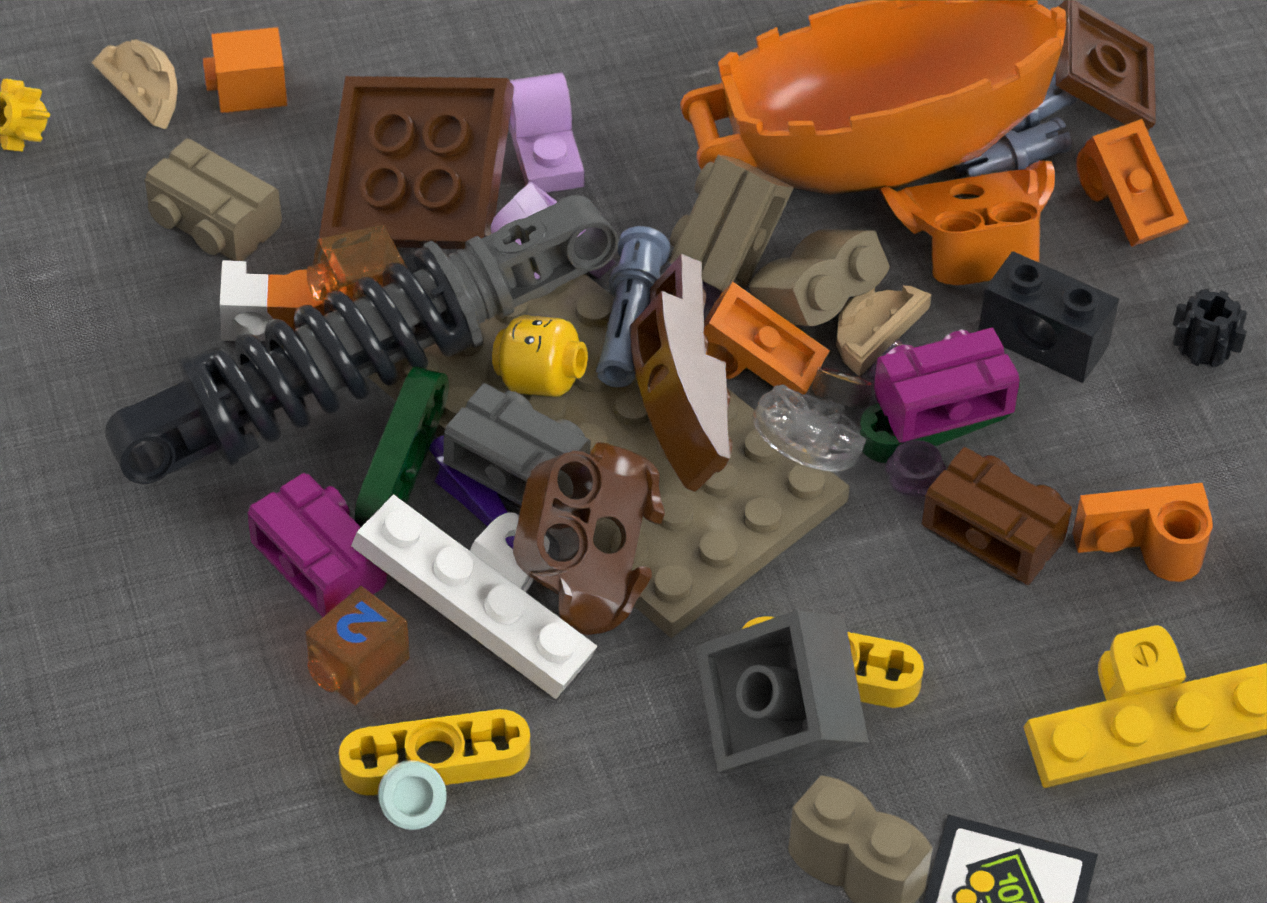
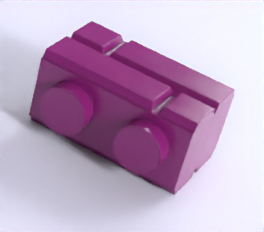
(945, 384)
(309, 541)

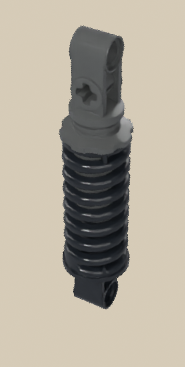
(426, 304)

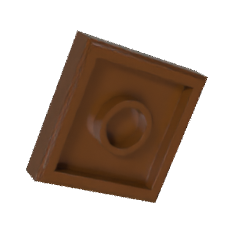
(1107, 66)

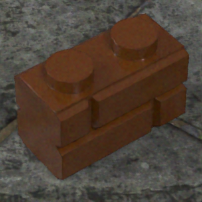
(997, 514)

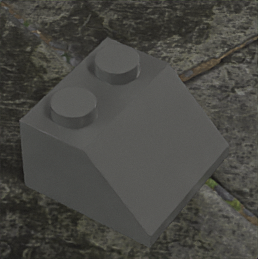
(781, 692)

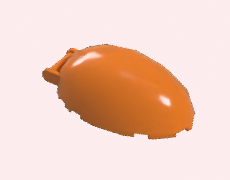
(880, 91)

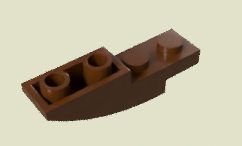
(677, 380)

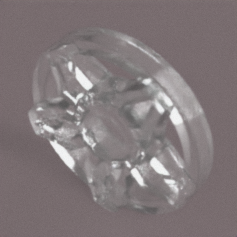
(807, 428)

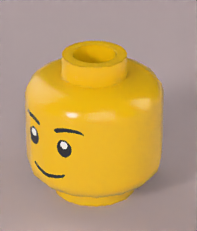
(539, 356)

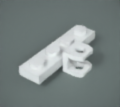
(477, 591)

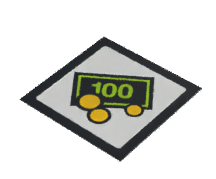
(1006, 867)

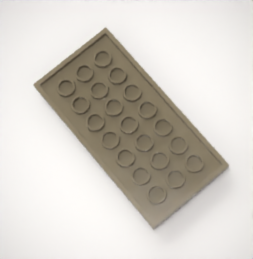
(707, 536)

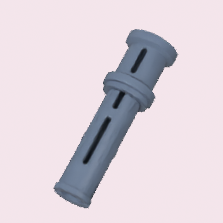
(631, 291)

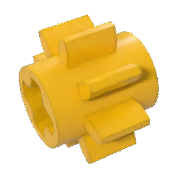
(21, 115)

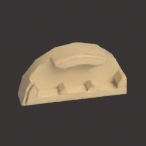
(142, 77)
(875, 322)

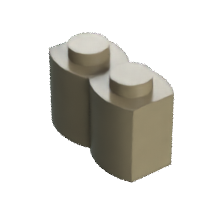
(821, 275)
(853, 846)

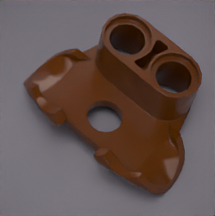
(609, 483)

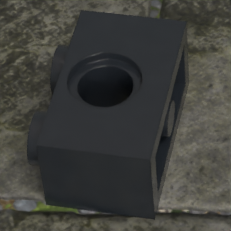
(1048, 316)

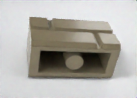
(212, 201)
(730, 221)

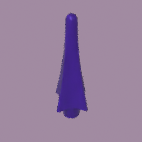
(473, 495)

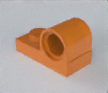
(1130, 173)
(757, 338)
(1165, 522)

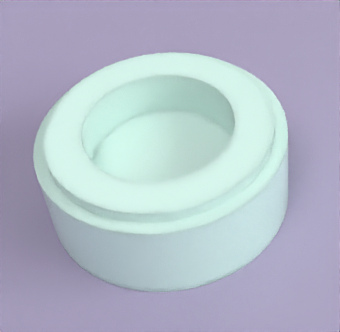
(412, 794)

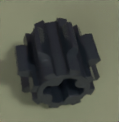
(1209, 328)

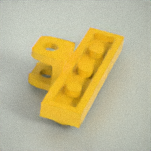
(1147, 712)

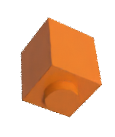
(247, 70)

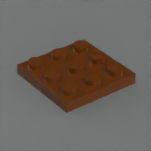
(418, 158)

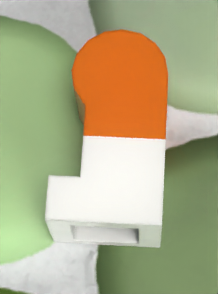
(255, 299)

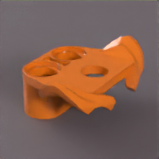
(978, 233)

